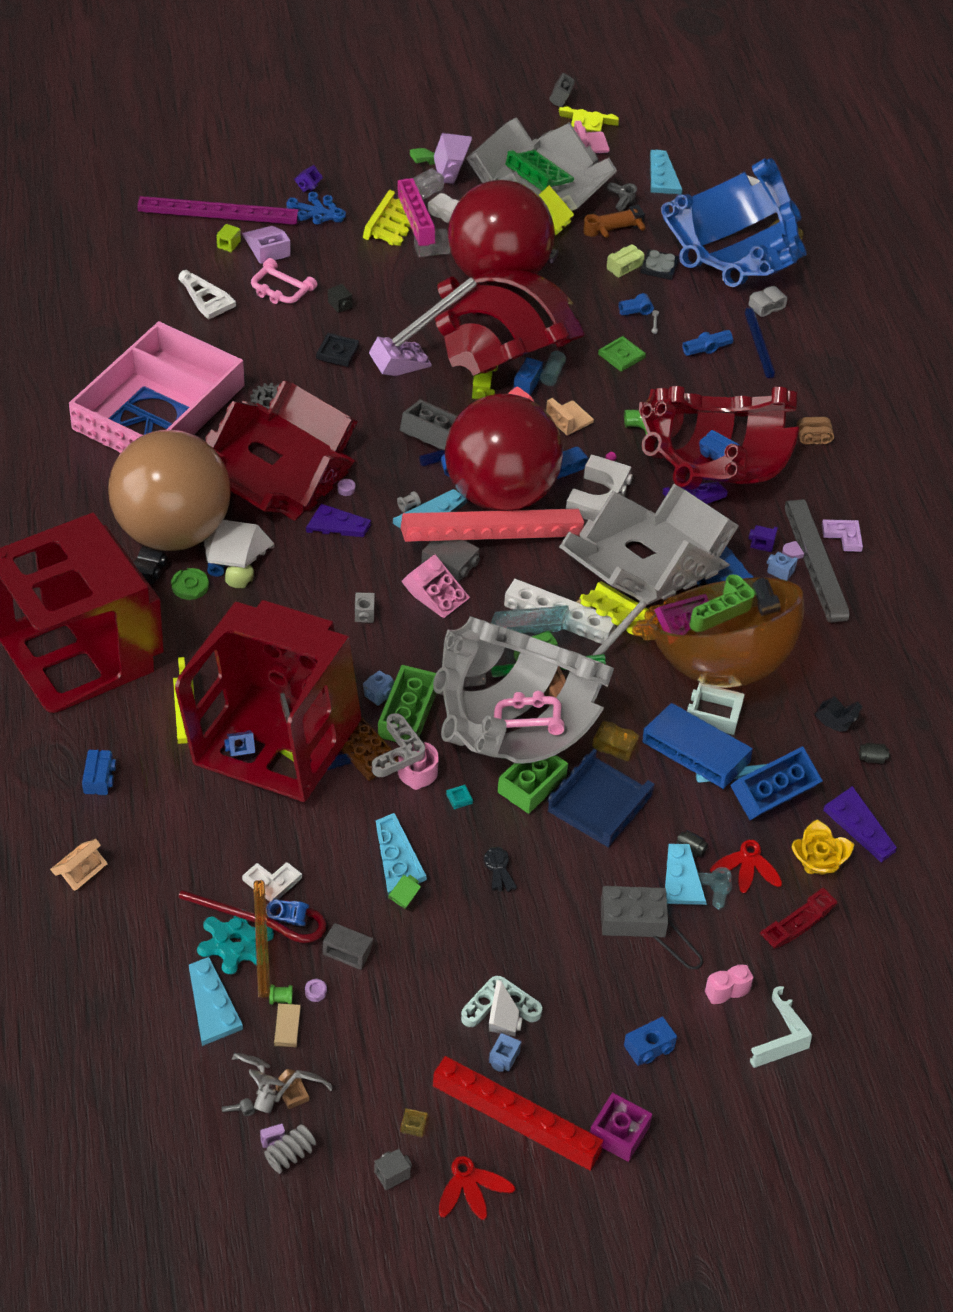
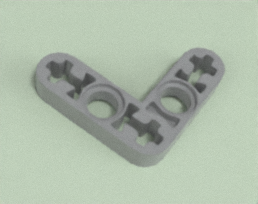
(404, 750)

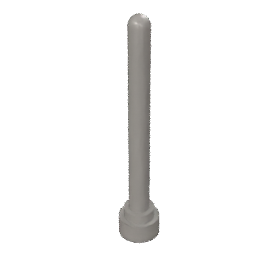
(620, 629)

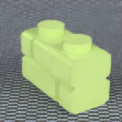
(625, 260)

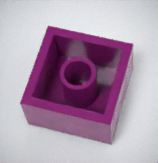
(621, 1126)

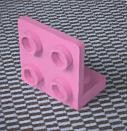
(595, 140)

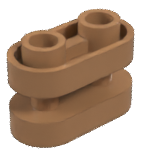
(815, 430)

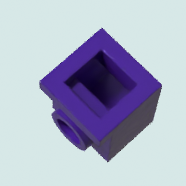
(763, 538)

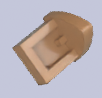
(295, 1093)

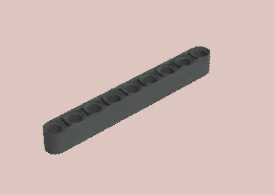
(817, 561)

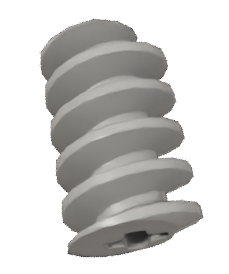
(289, 1147)

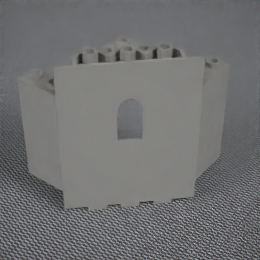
(559, 146)
(682, 533)

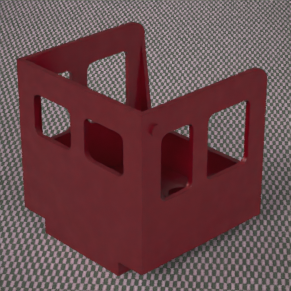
(92, 591)
(258, 659)

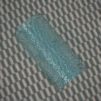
(552, 368)

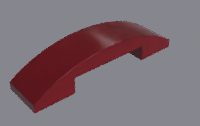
(800, 920)

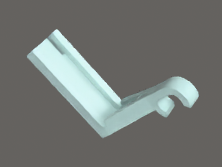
(787, 1045)

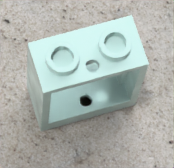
(718, 696)

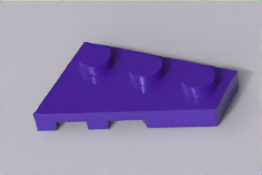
(705, 492)
(334, 520)

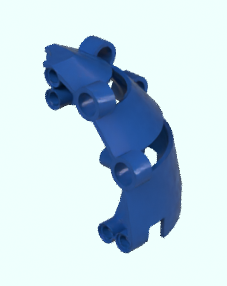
(732, 208)

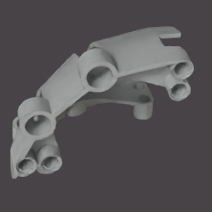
(471, 713)

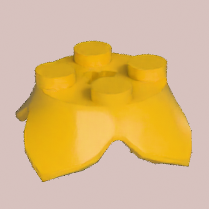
(820, 850)

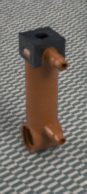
(633, 217)

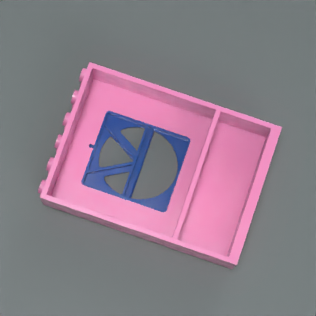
(157, 366)

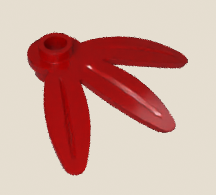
(748, 862)
(467, 1181)

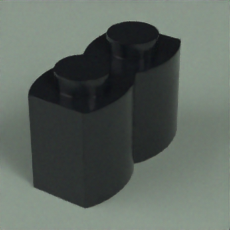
(150, 563)

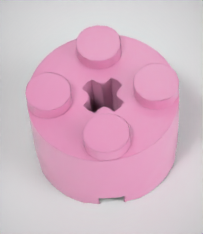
(422, 772)

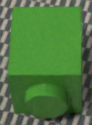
(404, 891)

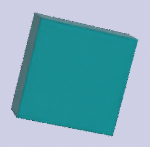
(459, 796)

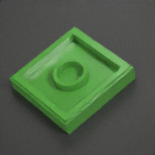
(622, 353)

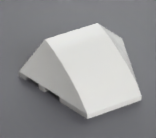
(236, 544)

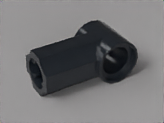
(766, 600)

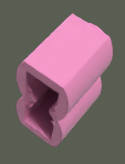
(727, 984)

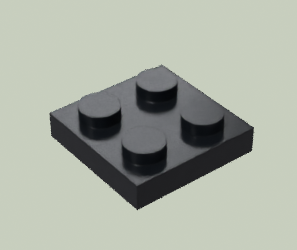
(337, 349)

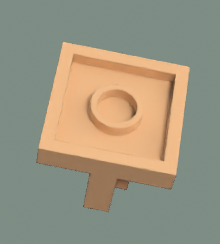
(80, 864)

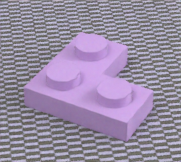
(845, 529)

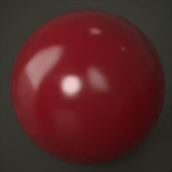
(500, 229)
(503, 452)

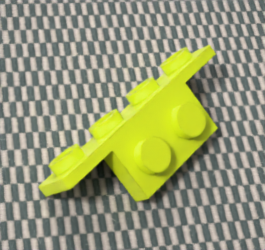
(589, 120)

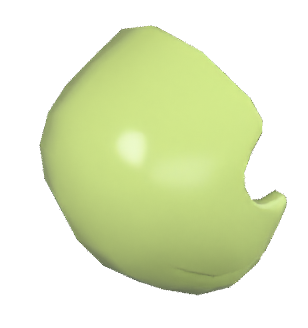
(238, 576)

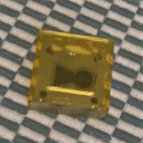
(413, 1122)

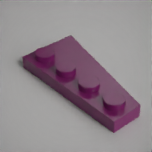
(677, 615)

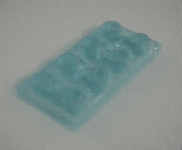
(533, 620)

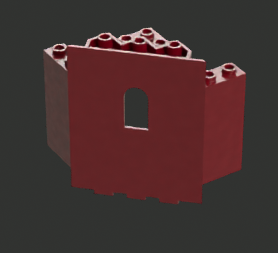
(298, 428)

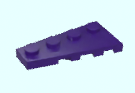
(860, 823)

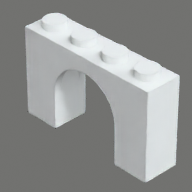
(605, 472)

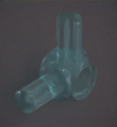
(719, 887)

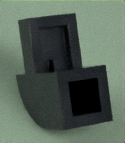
(836, 716)

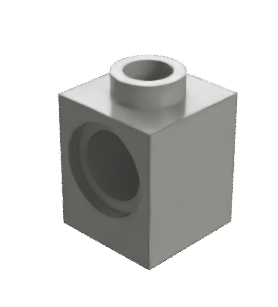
(364, 607)

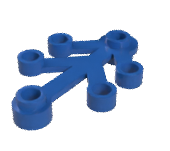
(316, 211)

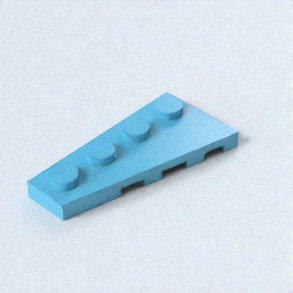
(447, 502)
(213, 1006)

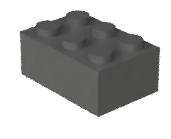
(427, 423)
(634, 911)

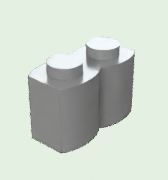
(767, 301)

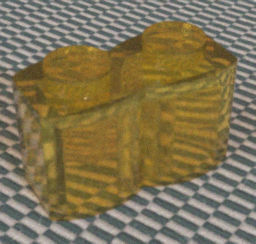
(615, 740)

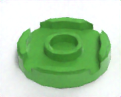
(190, 584)

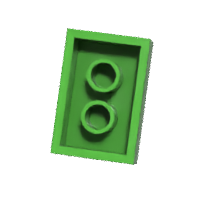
(532, 782)

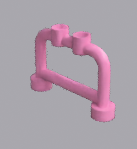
(270, 267)
(554, 723)

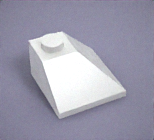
(504, 1012)

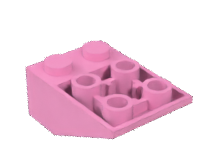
(435, 587)

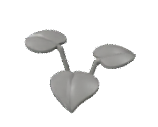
(266, 1095)

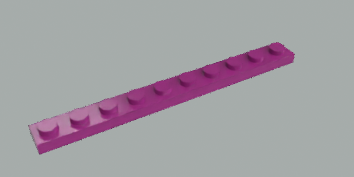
(218, 210)

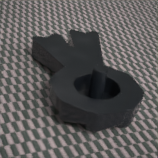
(497, 860)

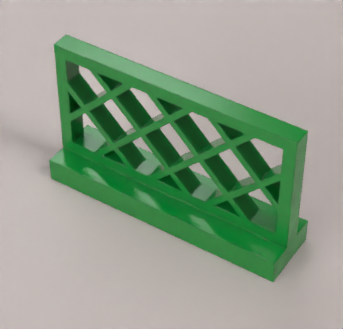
(537, 169)

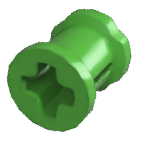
(281, 994)

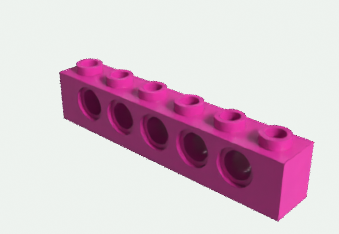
(416, 212)

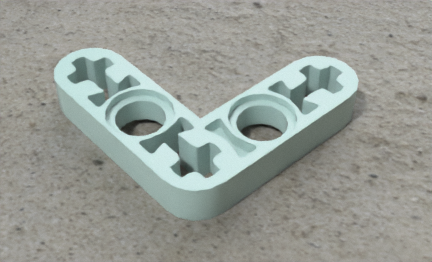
(487, 991)

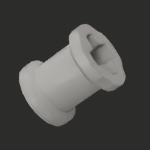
(403, 502)

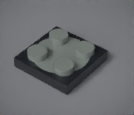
(659, 264)

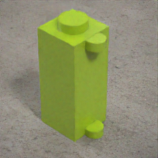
(482, 385)

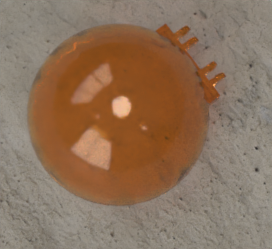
(737, 649)

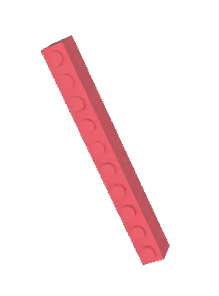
(491, 524)

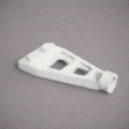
(213, 307)

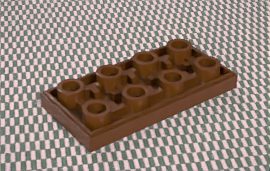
(366, 747)

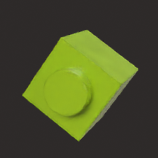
(228, 238)

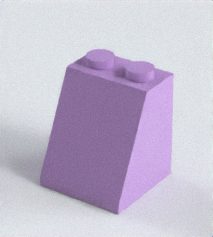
(450, 155)

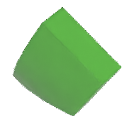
(421, 155)

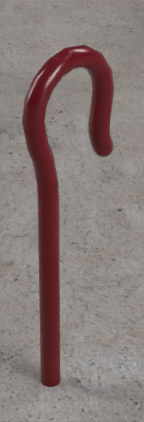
(303, 938)

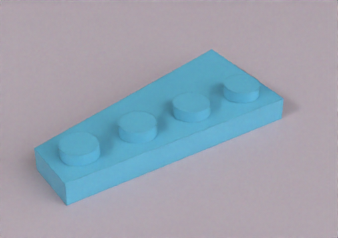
(662, 174)
(397, 852)

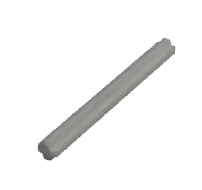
(434, 311)

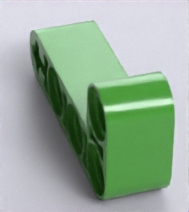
(736, 600)

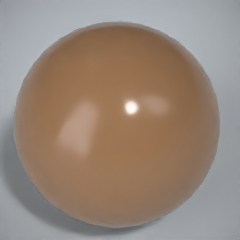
(169, 490)

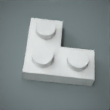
(275, 884)

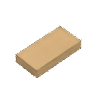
(287, 1025)

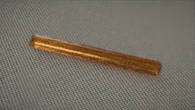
(261, 939)

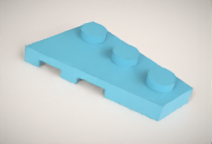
(682, 877)

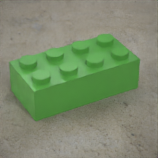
(410, 697)

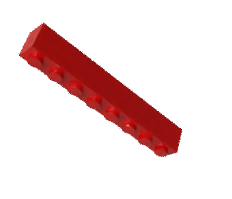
(517, 1113)

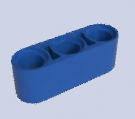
(573, 461)

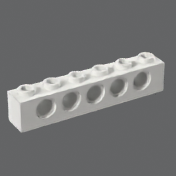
(580, 620)

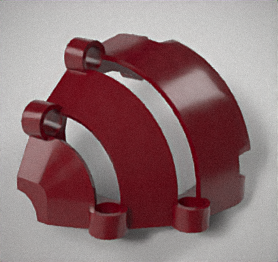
(479, 347)
(765, 444)

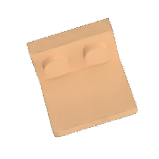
(569, 416)

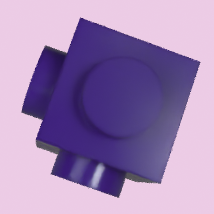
(308, 178)

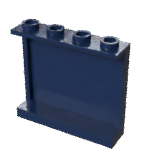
(599, 799)

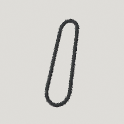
(687, 942)

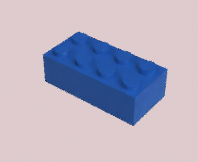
(776, 783)

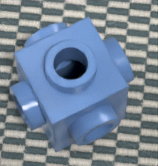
(378, 687)

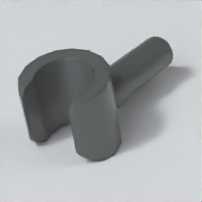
(245, 1105)

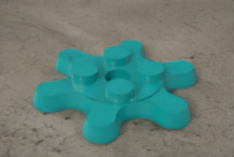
(229, 951)

